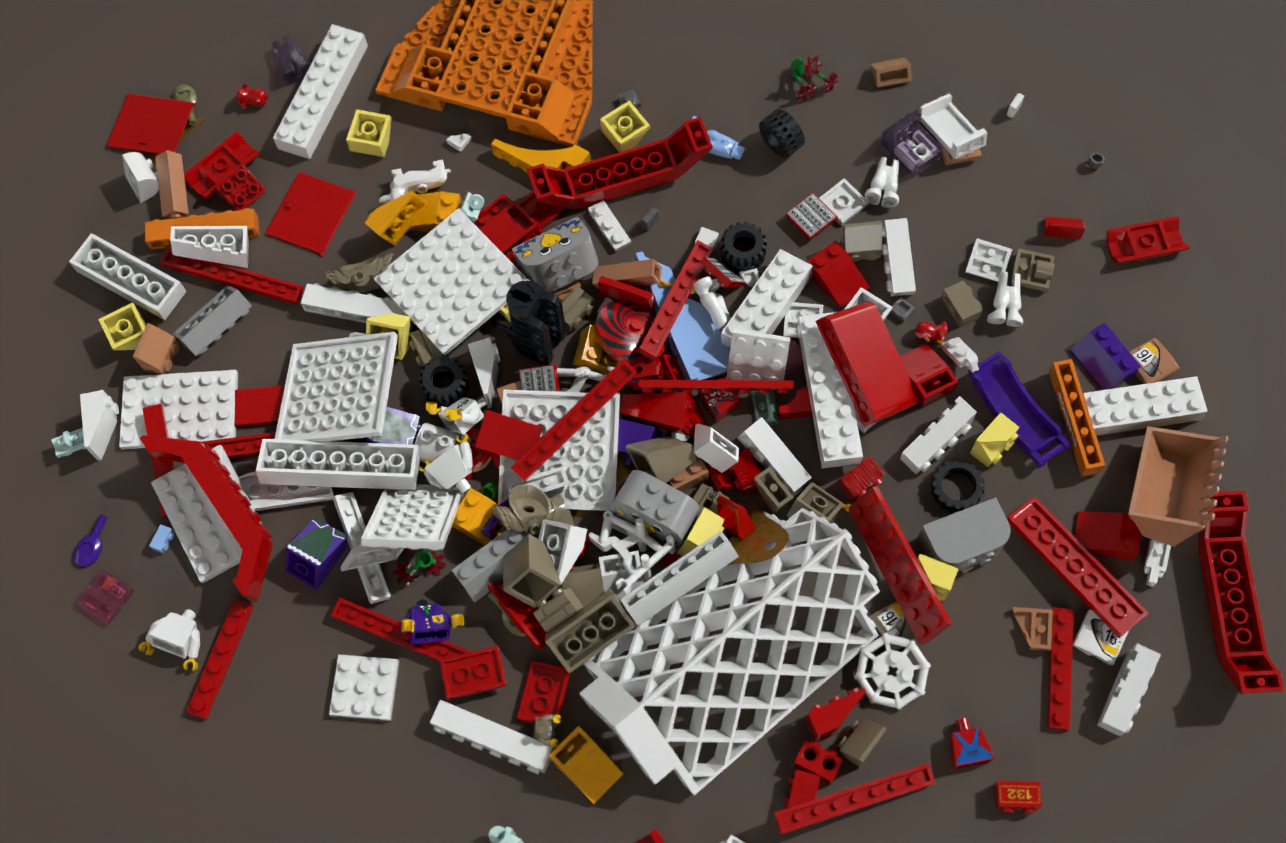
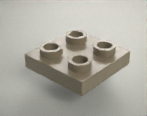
(1034, 269)

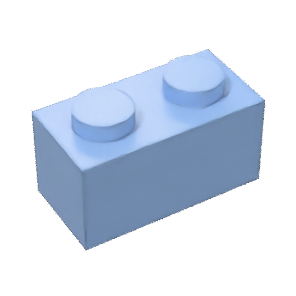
(162, 539)

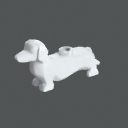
(416, 181)

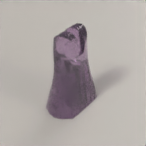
(290, 61)

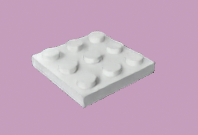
(757, 356)
(364, 687)

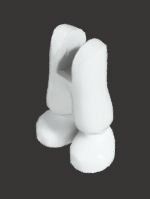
(884, 180)
(1009, 298)
(713, 302)

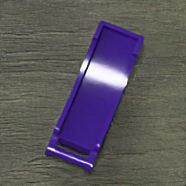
(1006, 395)

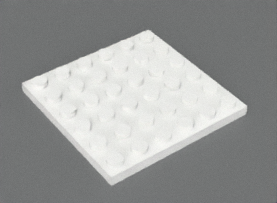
(450, 281)
(337, 388)
(586, 456)

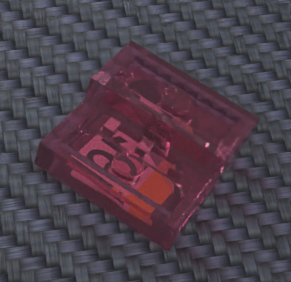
(105, 596)

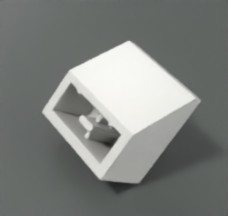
(714, 448)
(613, 570)

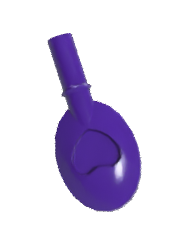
(90, 546)

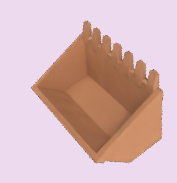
(1176, 484)

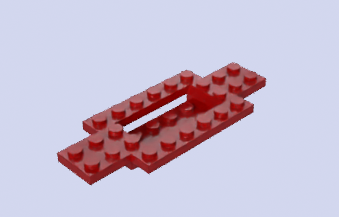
(509, 221)

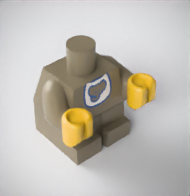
(544, 729)

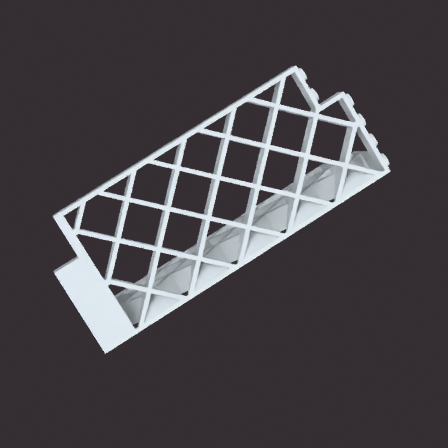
(630, 721)

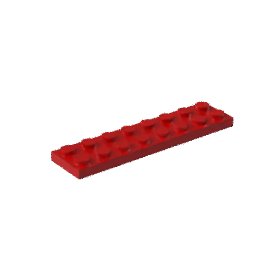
(899, 566)
(1077, 567)

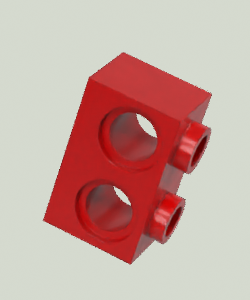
(816, 765)

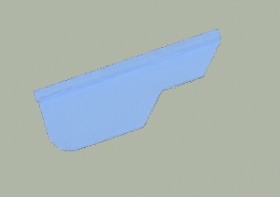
(693, 335)

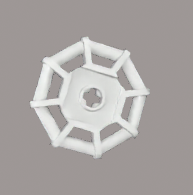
(904, 673)

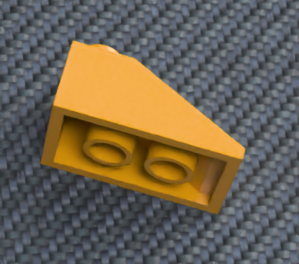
(439, 208)
(396, 216)
(473, 515)

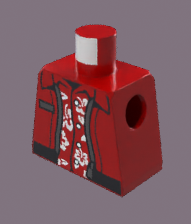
(718, 403)

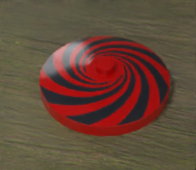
(622, 329)

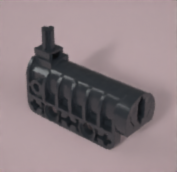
(534, 320)

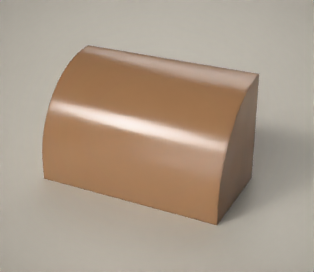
(891, 72)

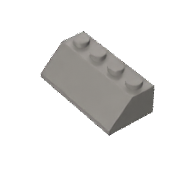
(212, 320)
(486, 564)

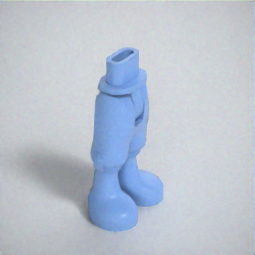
(724, 146)

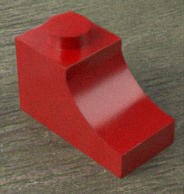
(798, 408)

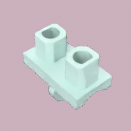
(472, 205)
(68, 442)
(501, 835)

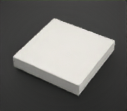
(844, 201)

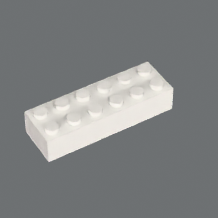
(128, 276)
(770, 296)
(1146, 405)

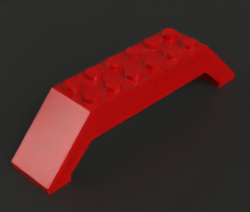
(622, 171)
(227, 501)
(1234, 599)

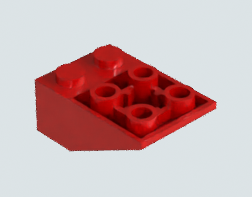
(929, 374)
(827, 719)

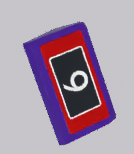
(494, 524)

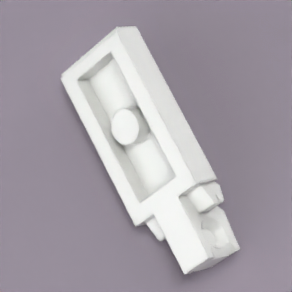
(961, 354)
(1156, 561)

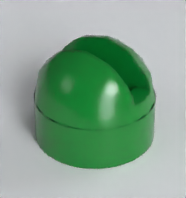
(486, 490)

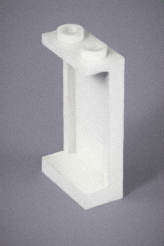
(951, 127)

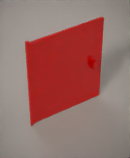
(150, 124)
(310, 213)

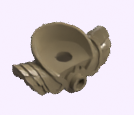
(360, 275)
(528, 509)

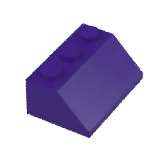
(1105, 358)

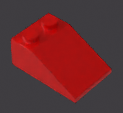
(837, 274)
(1108, 534)

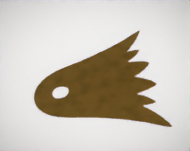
(752, 547)

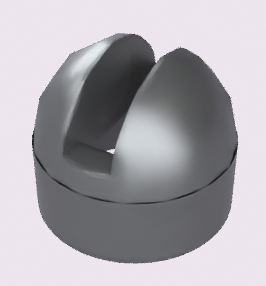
(1096, 160)

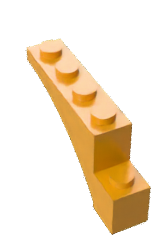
(528, 158)

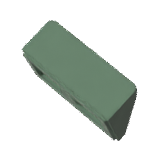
(765, 407)

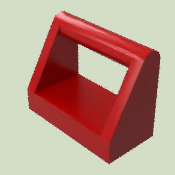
(738, 523)

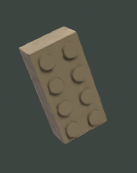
(590, 630)

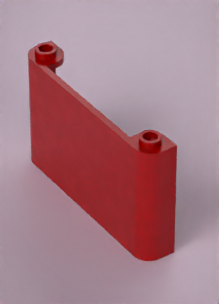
(868, 362)

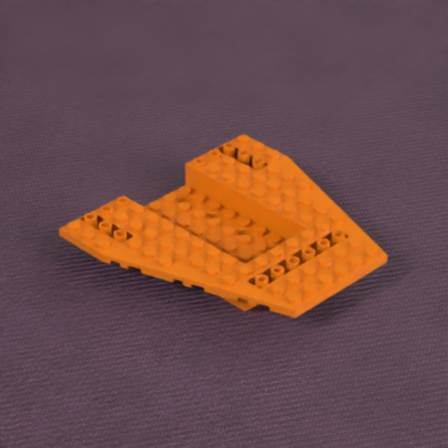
(550, 74)

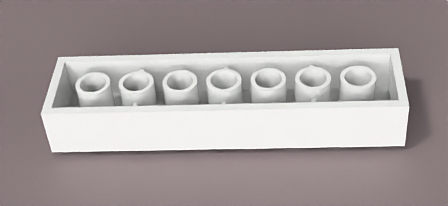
(320, 91)
(829, 399)
(338, 464)

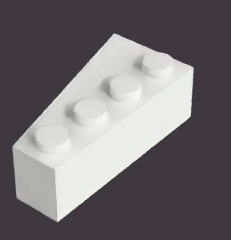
(212, 243)
(898, 257)
(939, 436)
(774, 454)
(1128, 689)

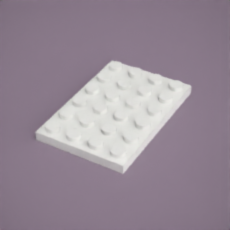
(194, 405)
(413, 518)
(197, 522)

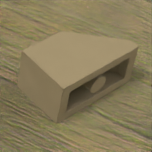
(773, 491)

